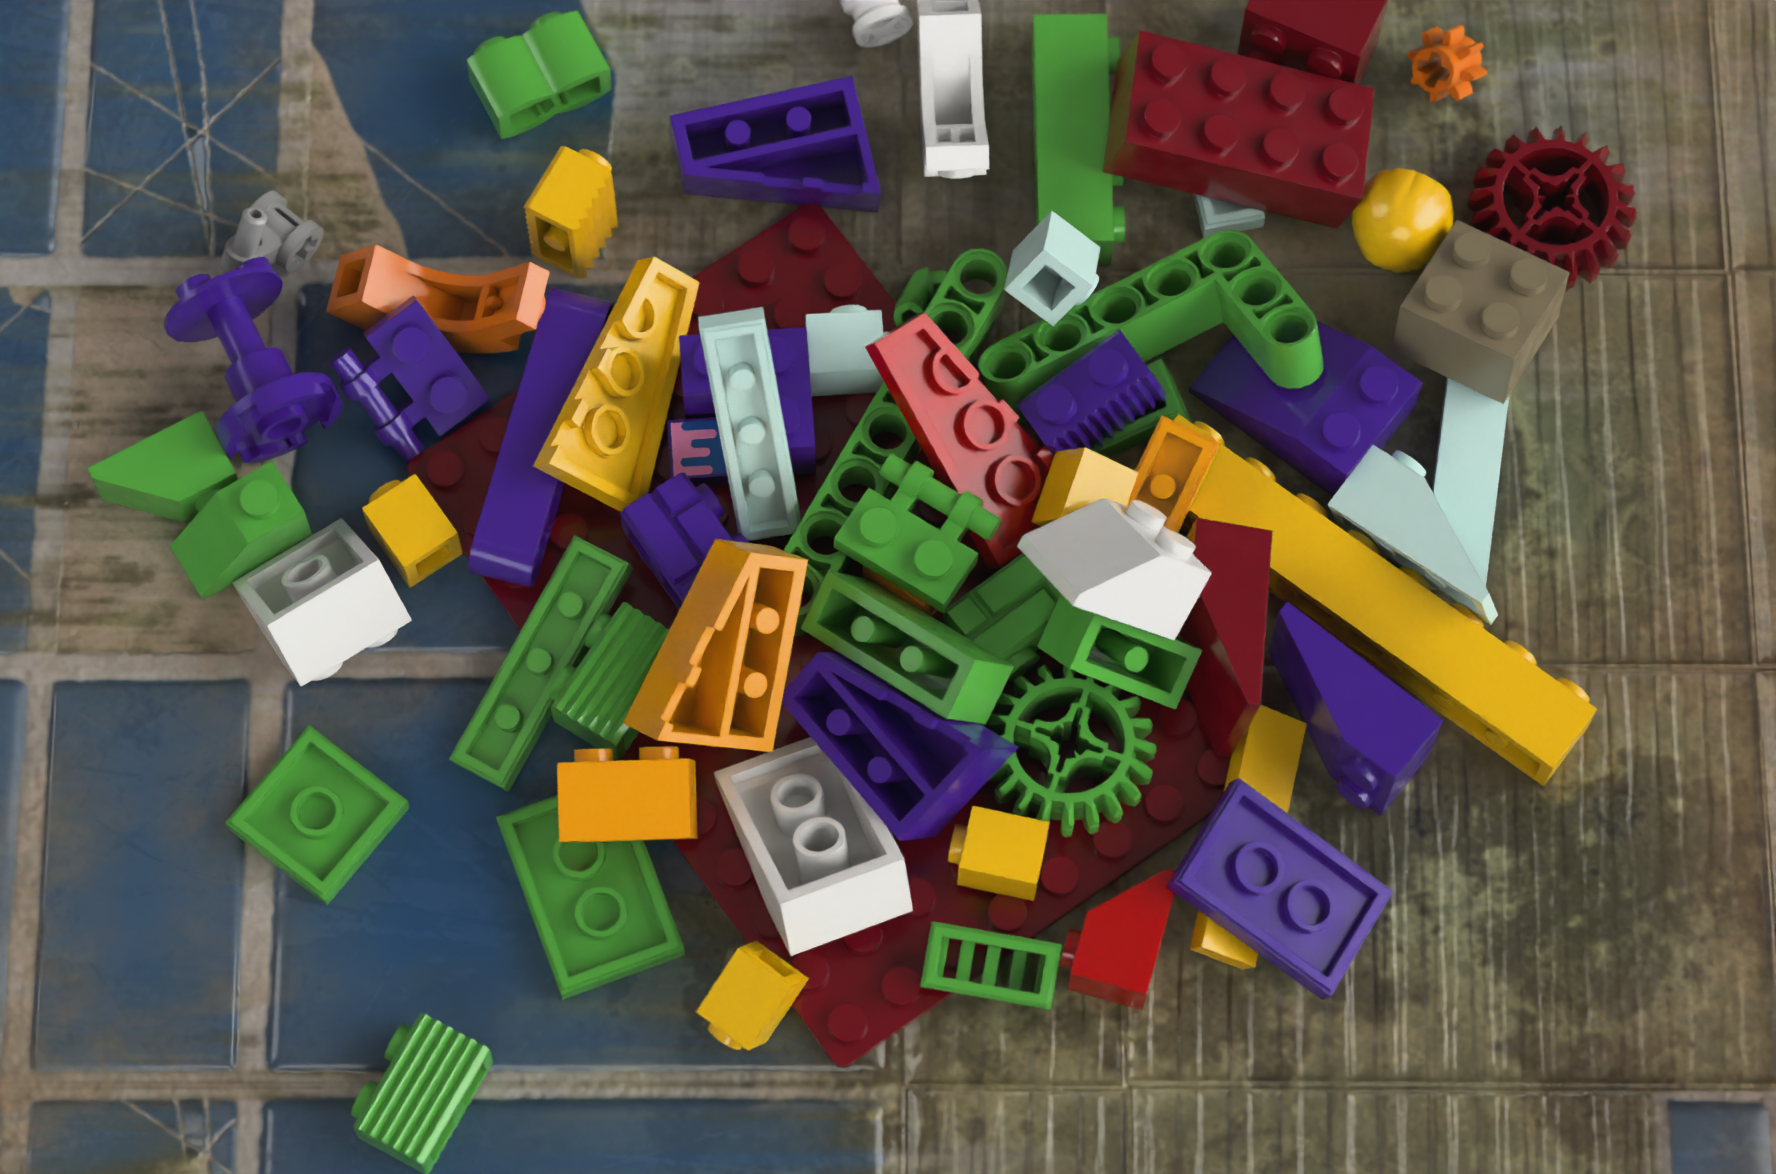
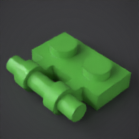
(908, 549)

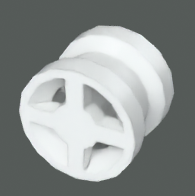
(877, 21)

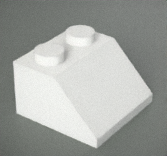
(1120, 564)
(323, 602)

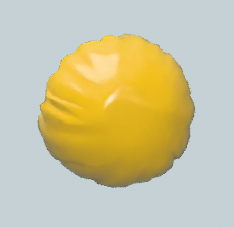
(1402, 219)

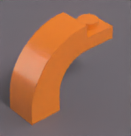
(470, 310)

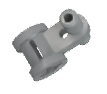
(273, 233)

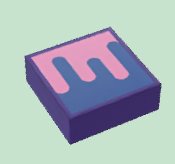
(697, 450)

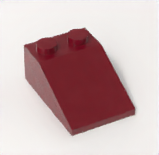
(1229, 628)

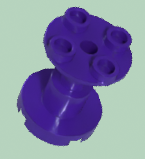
(270, 399)

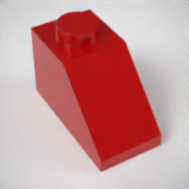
(1120, 943)

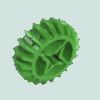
(1092, 754)

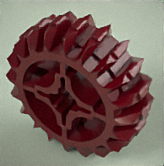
(1521, 174)

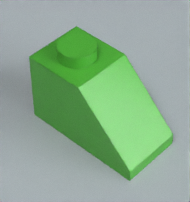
(167, 472)
(240, 530)

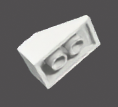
(813, 846)

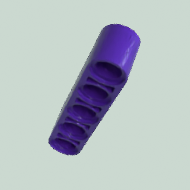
(520, 497)

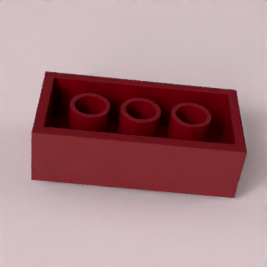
(1239, 130)

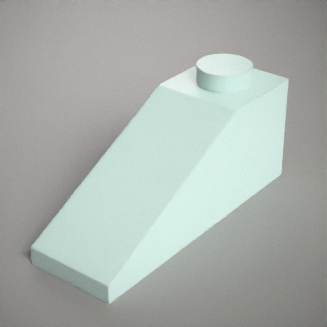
(1401, 516)

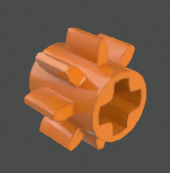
(1446, 63)

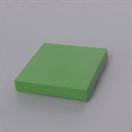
(317, 815)

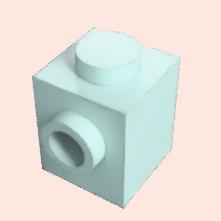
(1053, 269)
(838, 350)

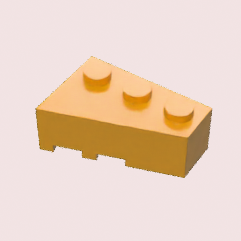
(726, 652)

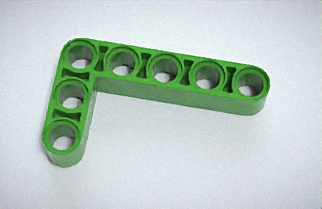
(1164, 306)

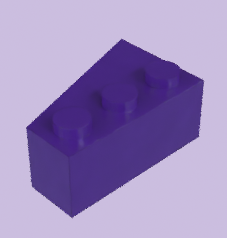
(780, 149)

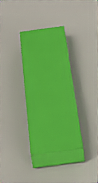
(551, 638)

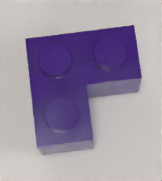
(792, 375)

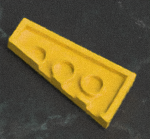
(622, 396)

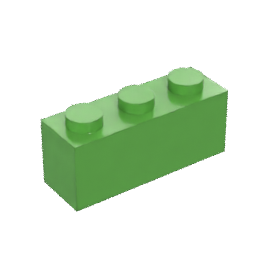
(907, 647)

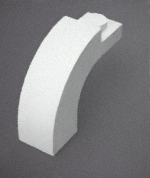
(951, 88)

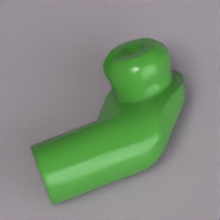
(917, 294)

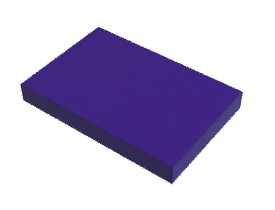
(1280, 888)

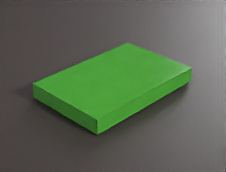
(589, 901)

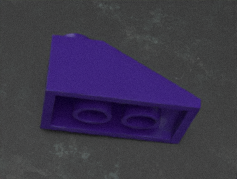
(1316, 427)
(1358, 719)

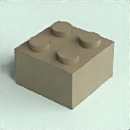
(1480, 311)

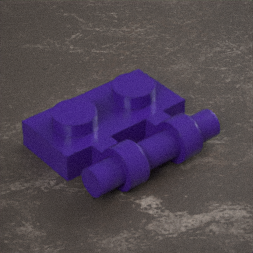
(426, 368)

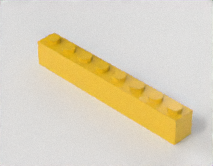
(1397, 620)

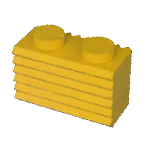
(572, 211)

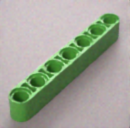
(861, 459)

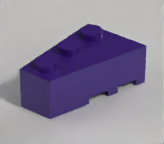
(891, 747)

